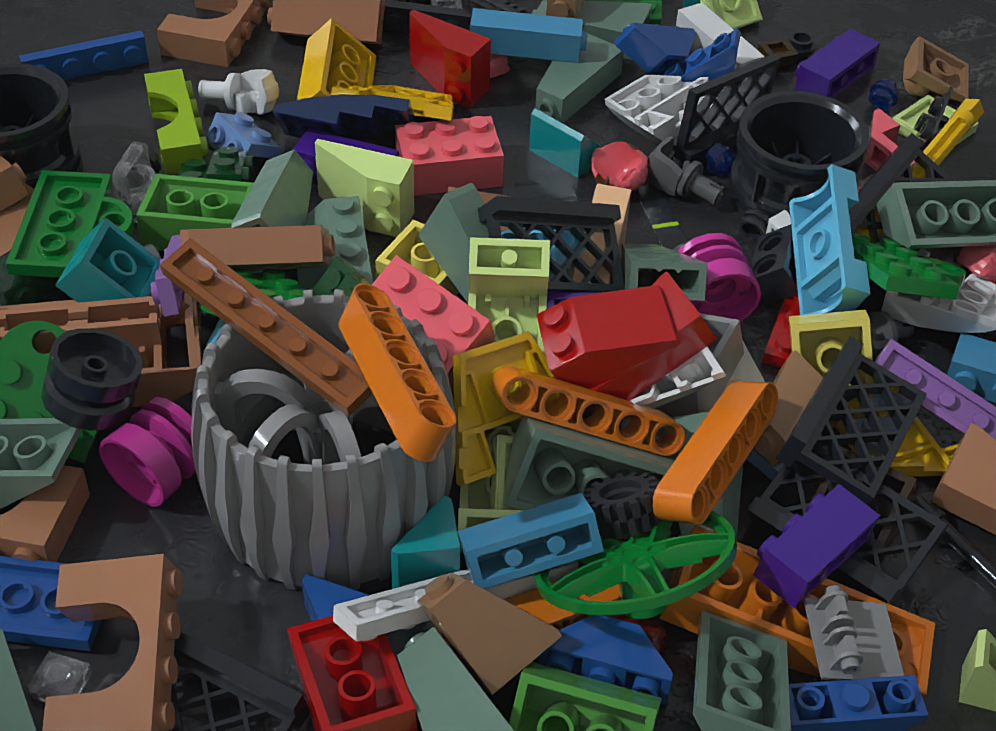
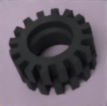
(623, 504)

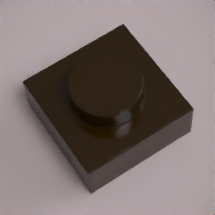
(781, 49)

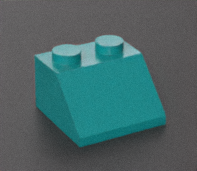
(108, 267)

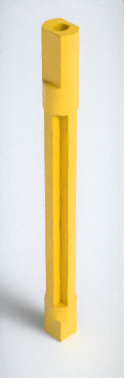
(942, 144)

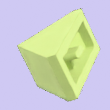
(979, 673)

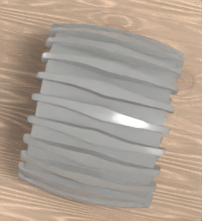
(335, 510)

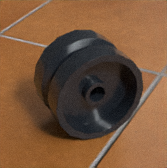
(91, 379)

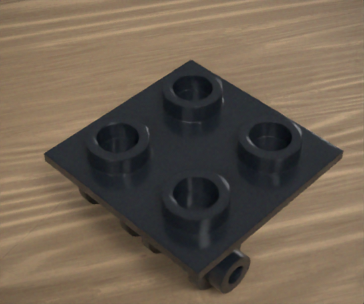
(931, 124)

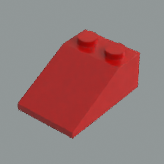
(450, 58)
(605, 334)
(350, 681)

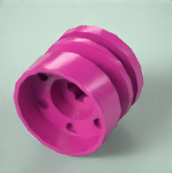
(730, 282)
(151, 452)

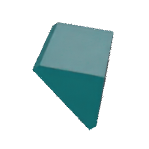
(560, 144)
(428, 547)

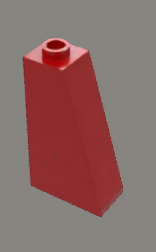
(692, 335)

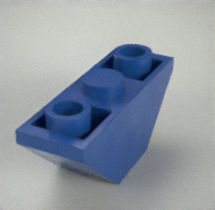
(655, 45)
(711, 61)
(612, 654)
(857, 705)

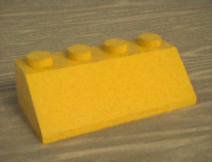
(334, 59)

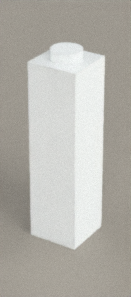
(709, 27)

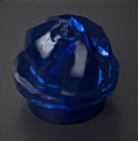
(884, 94)
(719, 159)

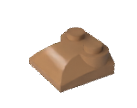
(934, 71)

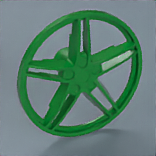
(638, 569)

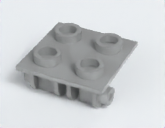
(851, 637)

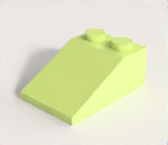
(378, 179)

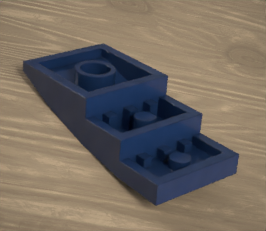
(344, 115)

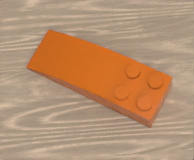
(750, 602)

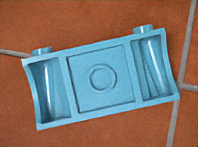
(823, 247)

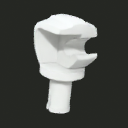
(244, 92)

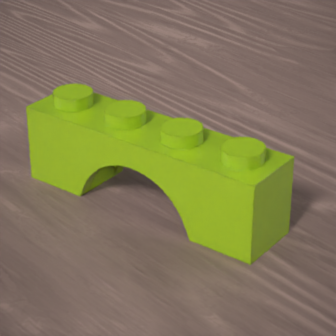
(174, 101)

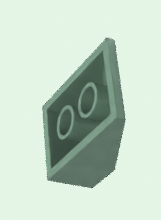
(32, 455)

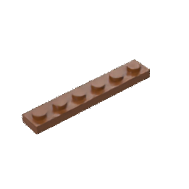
(268, 326)

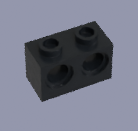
(775, 265)

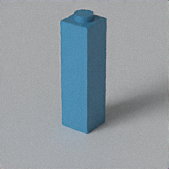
(531, 34)

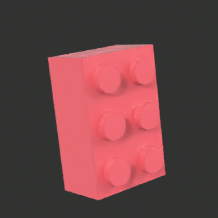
(452, 153)
(443, 315)

